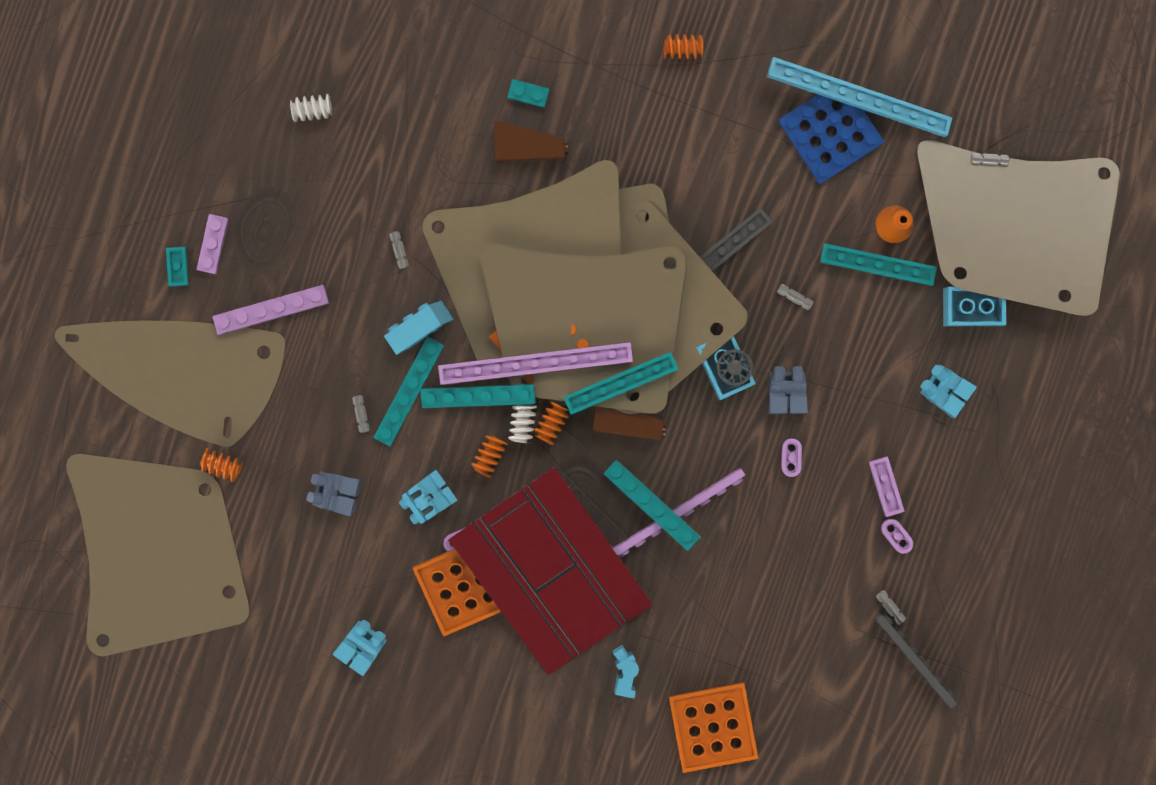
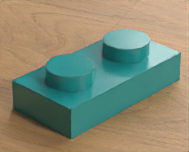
(528, 93)
(177, 266)

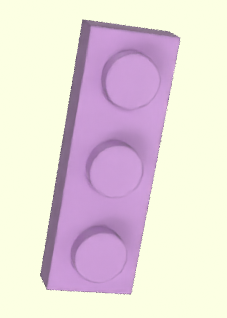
(212, 244)
(886, 486)

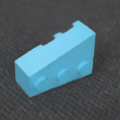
(417, 326)

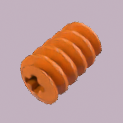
(683, 46)
(551, 423)
(488, 455)
(220, 466)

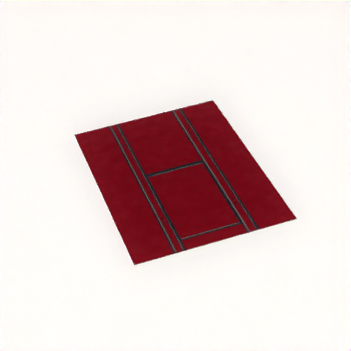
(550, 571)

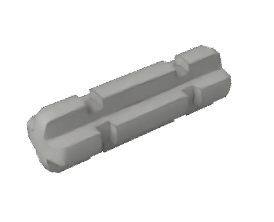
(989, 159)
(399, 250)
(795, 297)
(361, 415)
(890, 607)

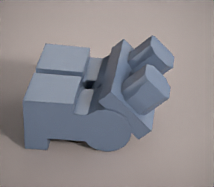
(787, 383)
(327, 492)

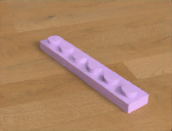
(270, 309)

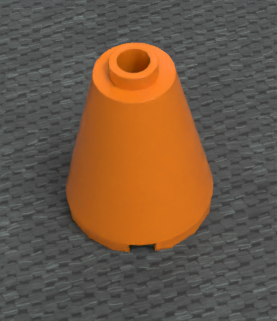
(894, 224)

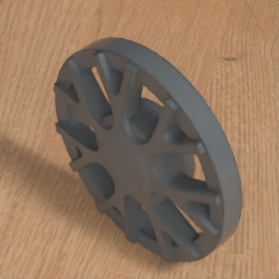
(734, 367)

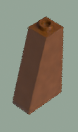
(523, 144)
(635, 425)

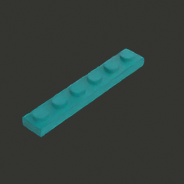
(878, 264)
(621, 383)
(409, 391)
(478, 396)
(652, 505)

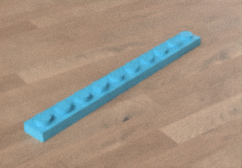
(859, 97)

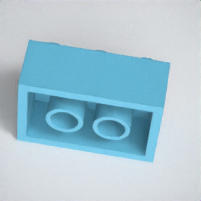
(972, 309)
(710, 365)

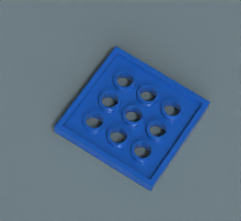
(810, 154)

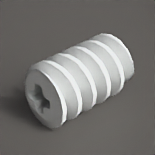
(311, 108)
(522, 423)

